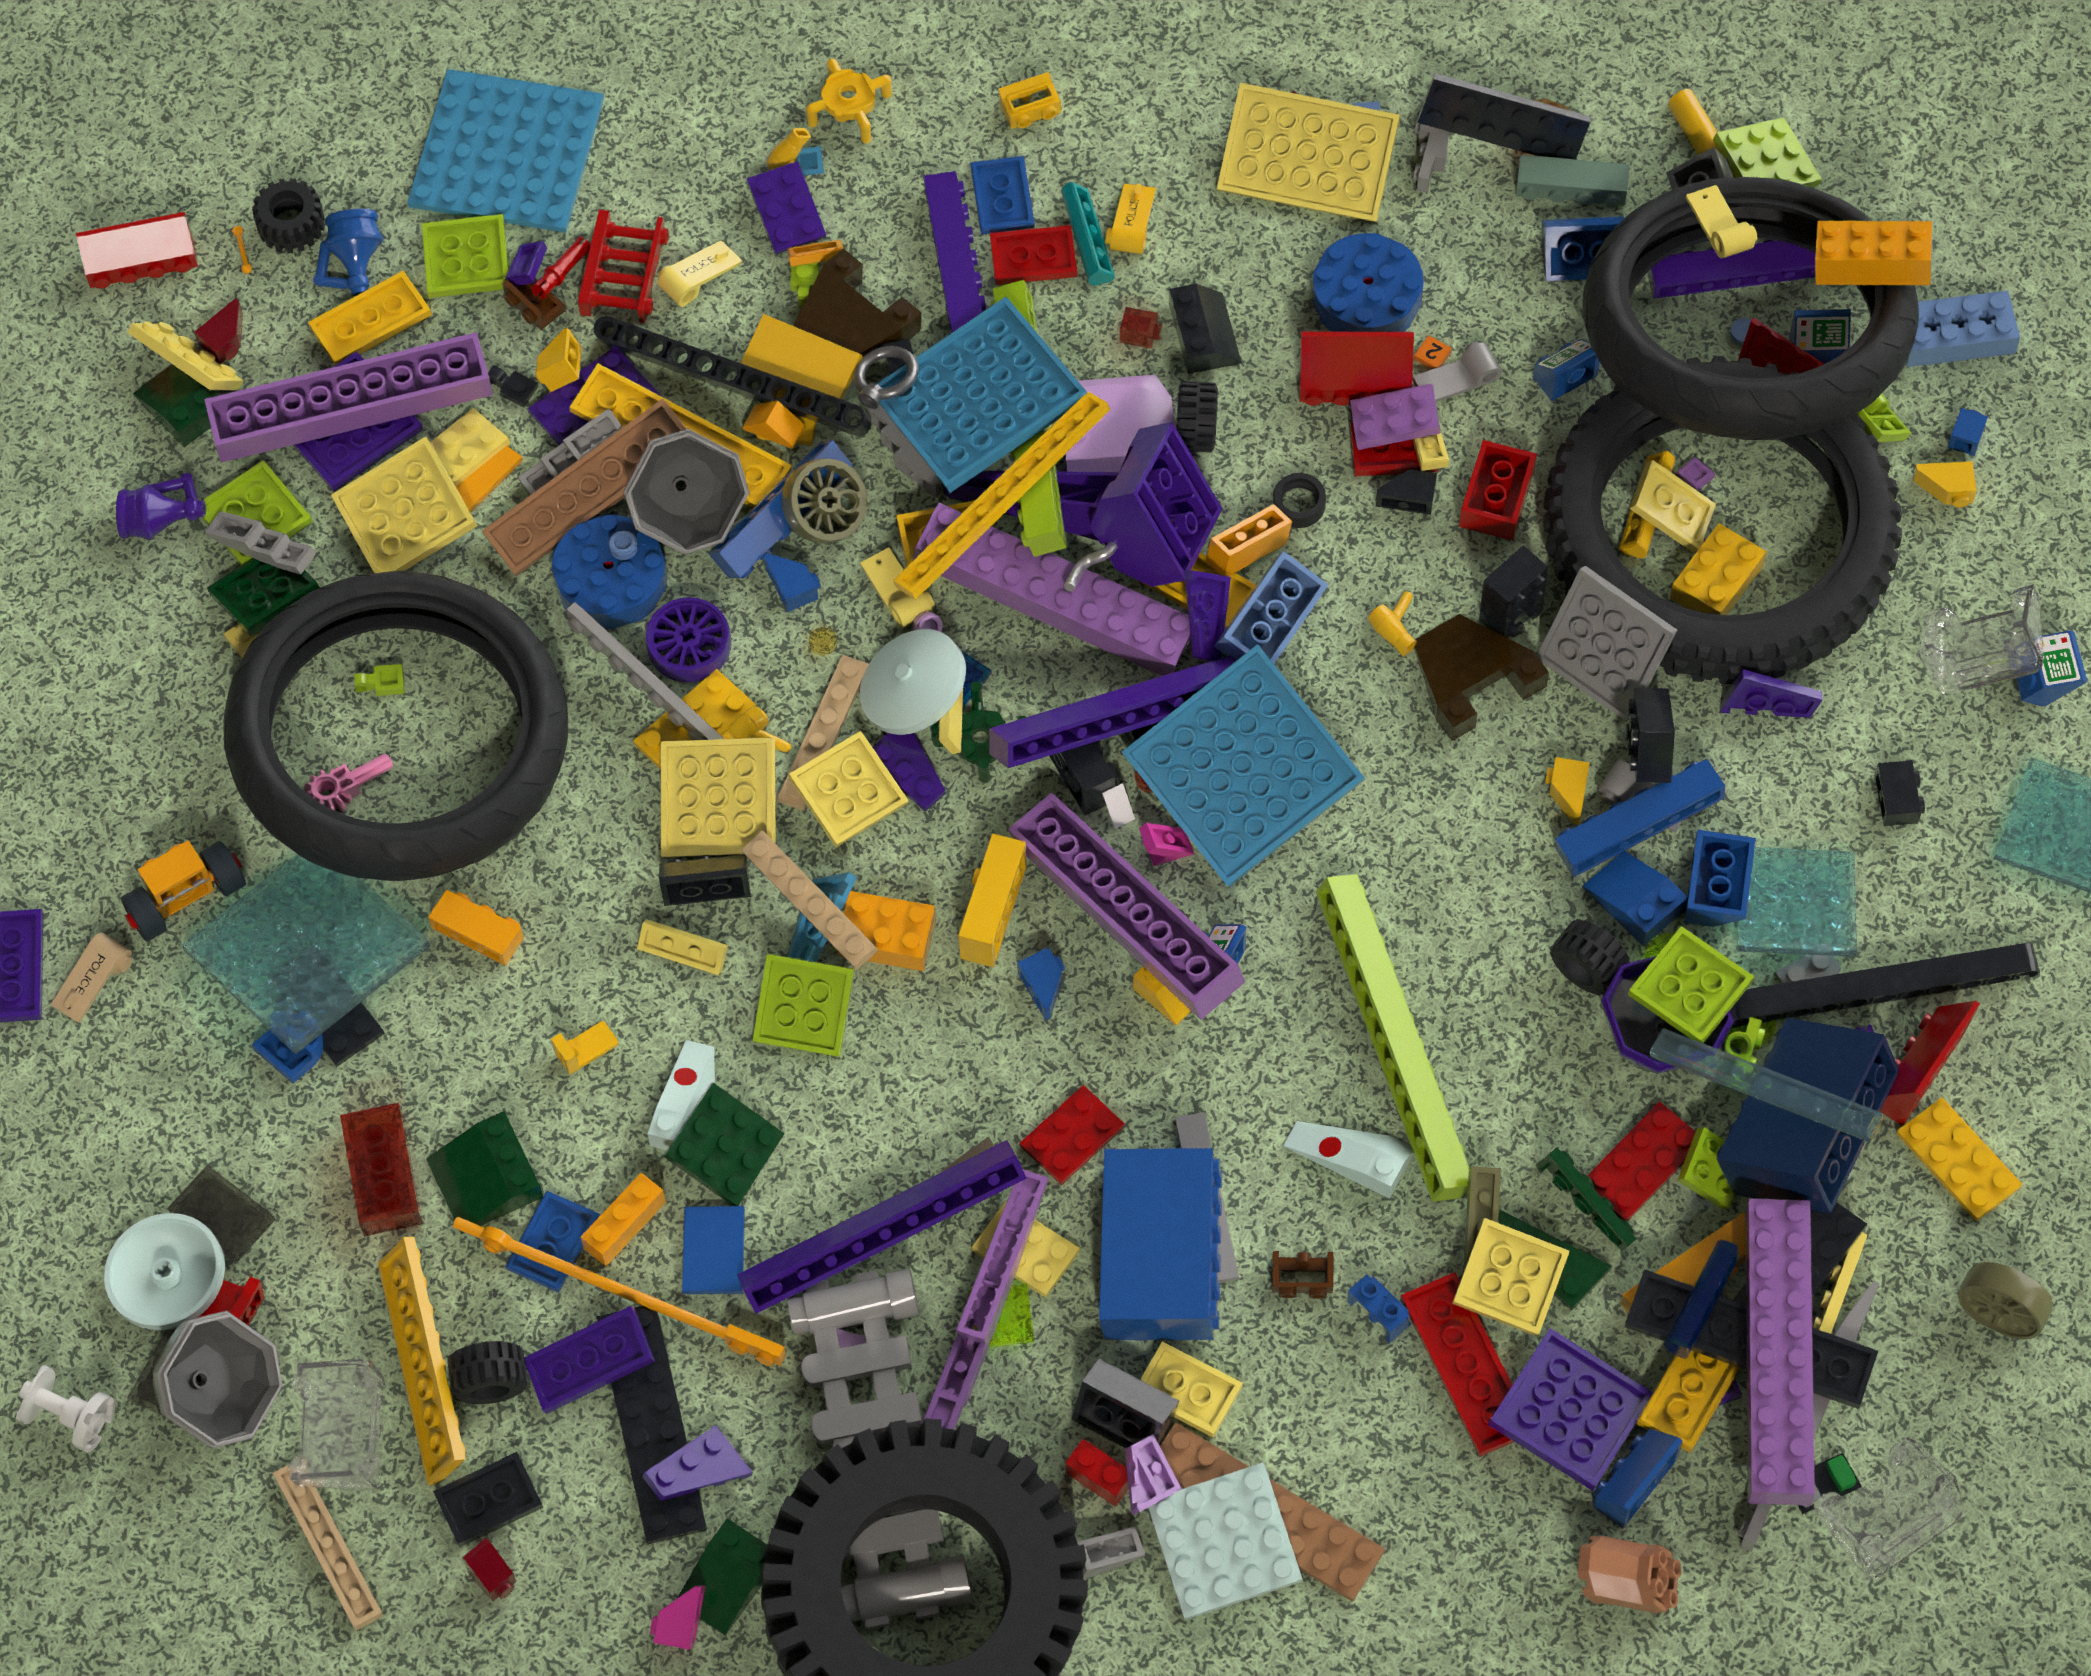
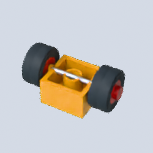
(176, 882)

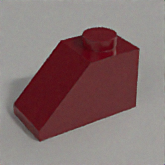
(222, 332)
(489, 1570)

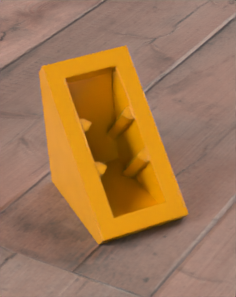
(774, 423)

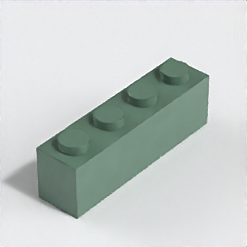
(1572, 180)

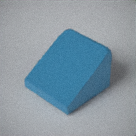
(810, 161)

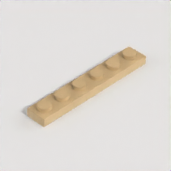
(826, 722)
(809, 900)
(330, 1551)

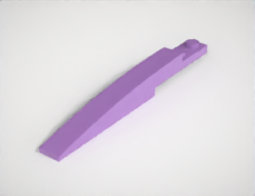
(987, 1301)

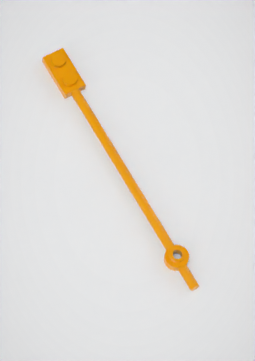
(739, 1340)

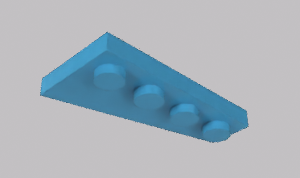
(807, 940)

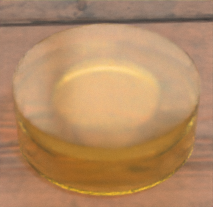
(822, 641)

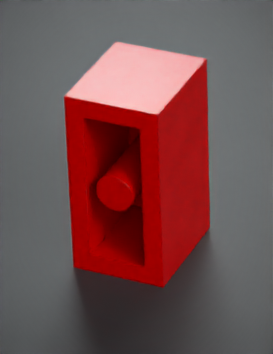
(1098, 1472)

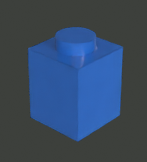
(1968, 431)

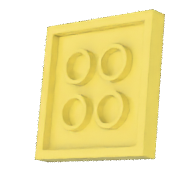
(848, 789)
(1510, 1277)

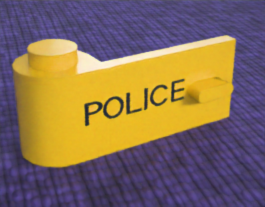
(1131, 219)

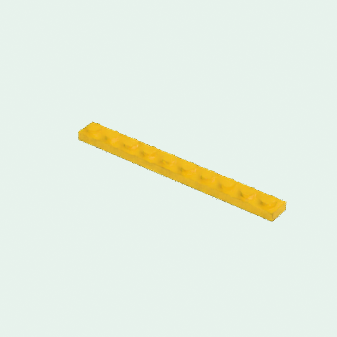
(1001, 495)

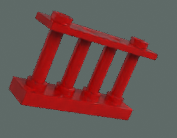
(600, 252)

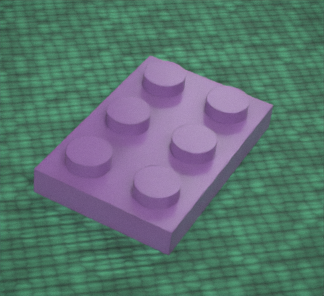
(1395, 416)

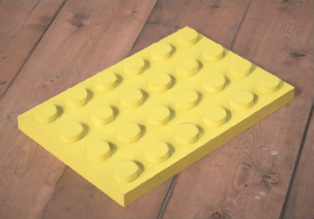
(1308, 152)

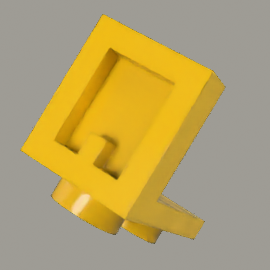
(585, 1047)

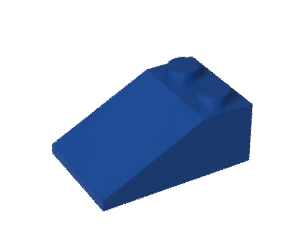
(1637, 896)

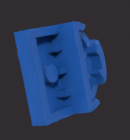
(285, 1060)

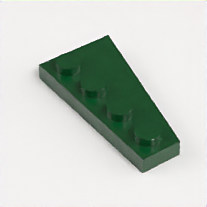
(1586, 1198)

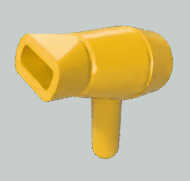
(788, 148)
(1389, 625)
(751, 725)

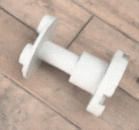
(75, 1413)

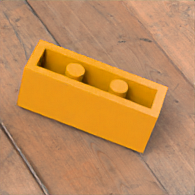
(1248, 541)
(476, 926)
(623, 1219)

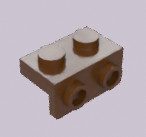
(533, 310)

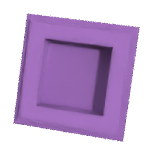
(1695, 474)

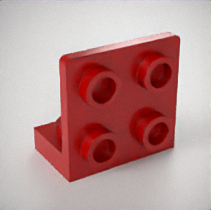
(238, 1300)

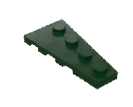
(1580, 1271)

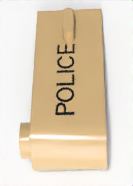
(96, 964)

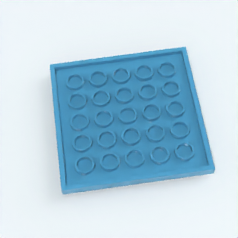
(506, 150)
(981, 394)
(1243, 765)

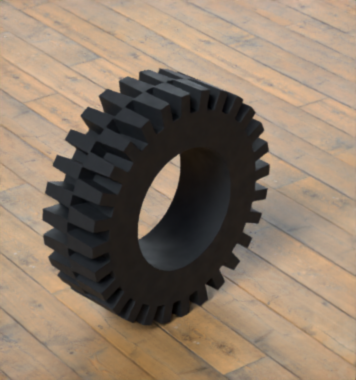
(941, 1473)

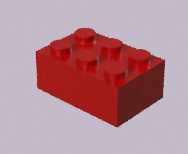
(1498, 490)

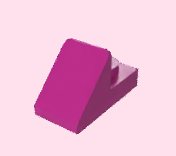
(1165, 843)

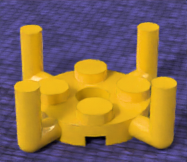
(849, 108)

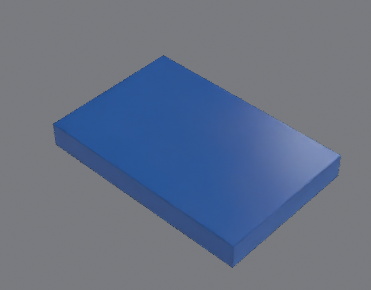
(1002, 195)
(556, 1231)
(713, 1249)

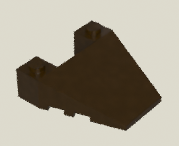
(849, 319)
(1466, 658)

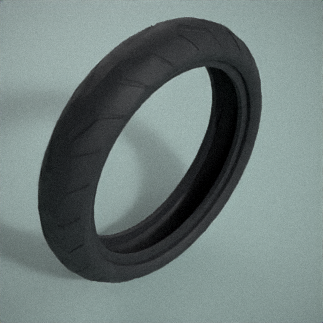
(1724, 403)
(410, 848)

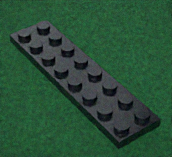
(1839, 1364)
(653, 1432)

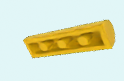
(1693, 121)
(1638, 531)

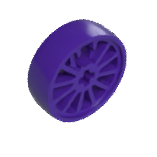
(704, 662)

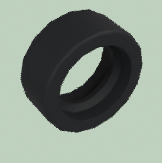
(1304, 481)

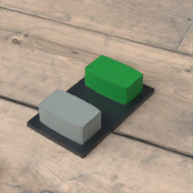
(1832, 1476)

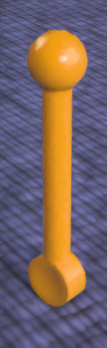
(246, 267)

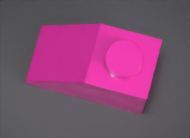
(679, 1621)

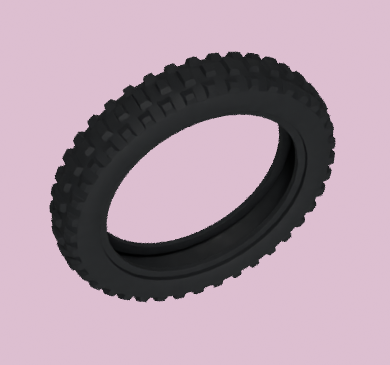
(1726, 644)

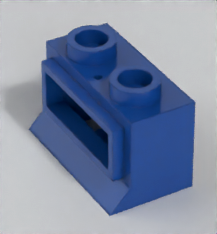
(1381, 1306)

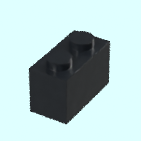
(1898, 793)

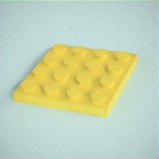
(404, 509)
(716, 795)

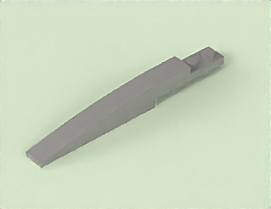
(1848, 1330)

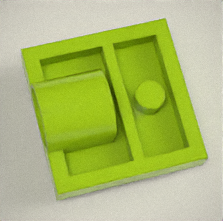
(1883, 421)
(1751, 1040)
(1703, 1172)

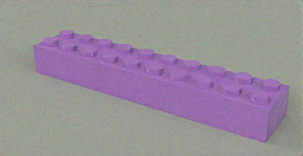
(348, 397)
(1094, 612)
(1127, 906)
(1779, 1352)

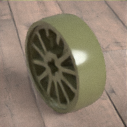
(856, 494)
(2005, 1300)

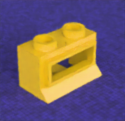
(1026, 114)

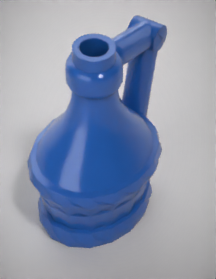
(353, 240)

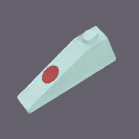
(685, 1086)
(1358, 1155)

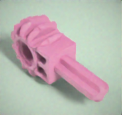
(345, 783)

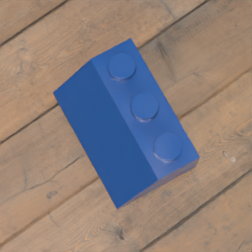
(1572, 245)
(1719, 878)
(1636, 1476)

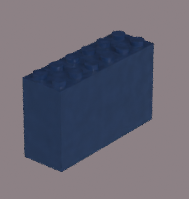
(1791, 1156)

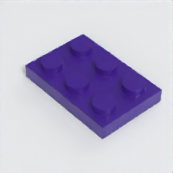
(786, 207)

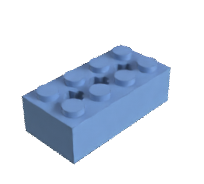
(1964, 329)
(1267, 597)

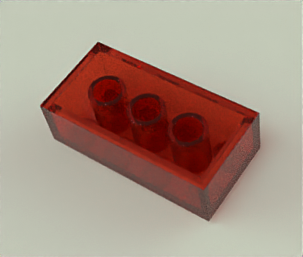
(381, 1169)

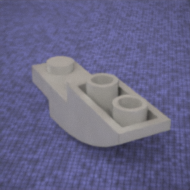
(1432, 151)

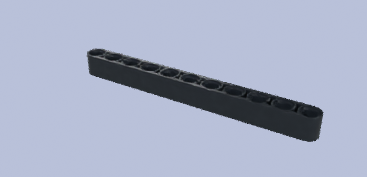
(740, 384)
(1885, 984)

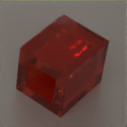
(1140, 328)

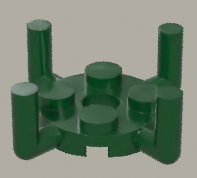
(972, 722)

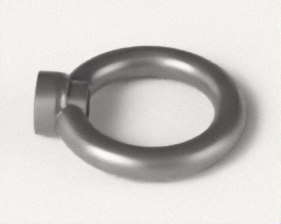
(872, 394)

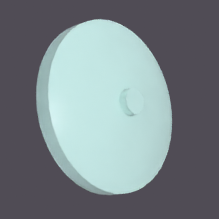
(912, 682)
(164, 1271)

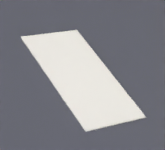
(1118, 805)

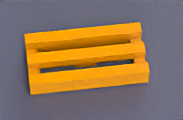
(813, 252)

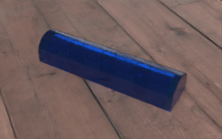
(1702, 1299)

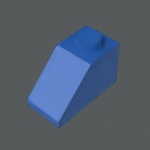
(792, 581)
(1042, 978)

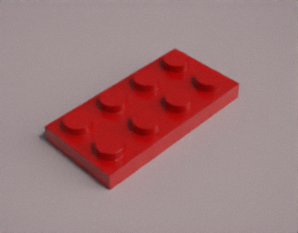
(1643, 1161)

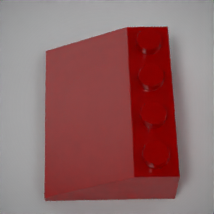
(1353, 365)
(1927, 1057)

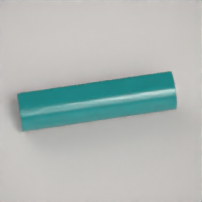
(1087, 234)

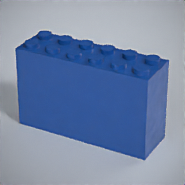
(1160, 1244)

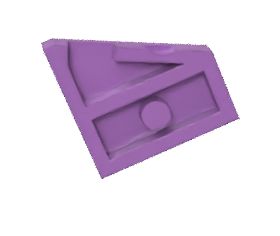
(1148, 1474)

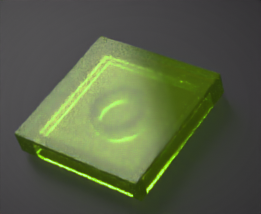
(1015, 1320)

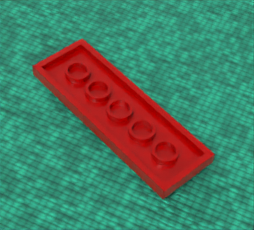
(1461, 1358)

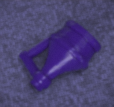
(148, 512)

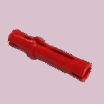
(555, 274)

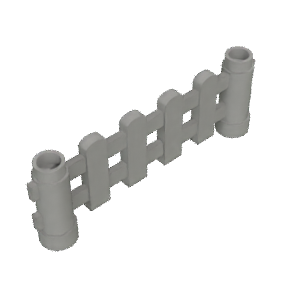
(871, 1302)

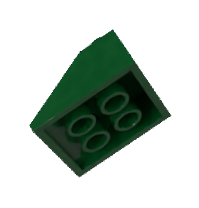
(485, 1172)

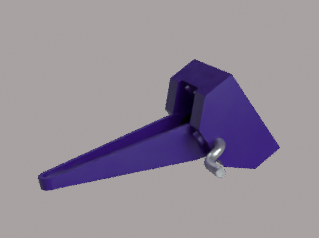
(1146, 515)

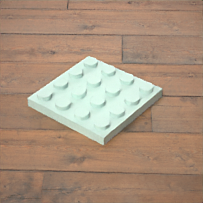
(1225, 1541)

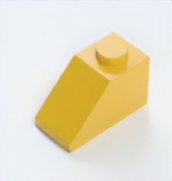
(559, 361)
(1948, 482)
(1568, 785)
(1159, 996)

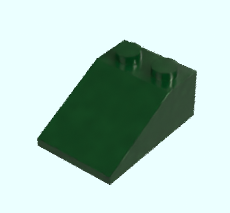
(177, 404)
(732, 1575)

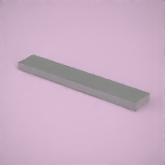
(1194, 1134)

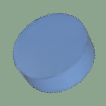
(1739, 330)
(623, 545)

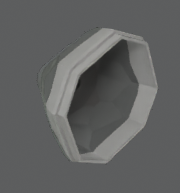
(699, 511)
(236, 1375)

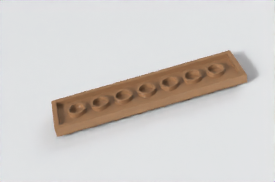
(578, 492)
(1319, 1541)

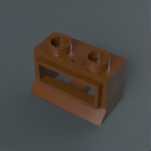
(1302, 1263)

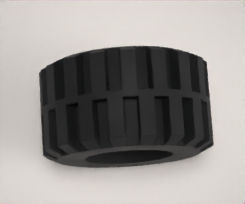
(293, 232)
(1197, 415)
(1588, 956)
(487, 1372)

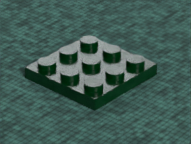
(259, 592)
(723, 1144)

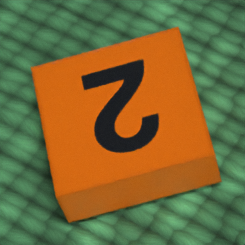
(1432, 353)

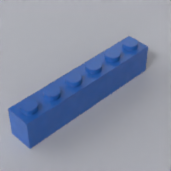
(766, 521)
(1639, 817)

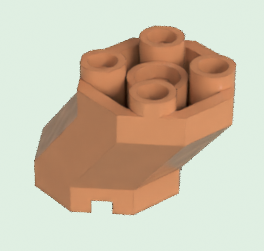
(1629, 1574)

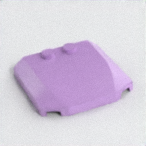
(1133, 405)

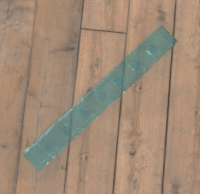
(1766, 1085)

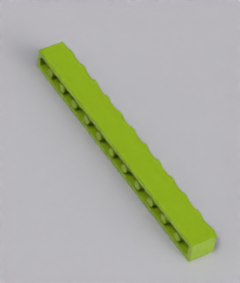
(1041, 503)
(1395, 1037)

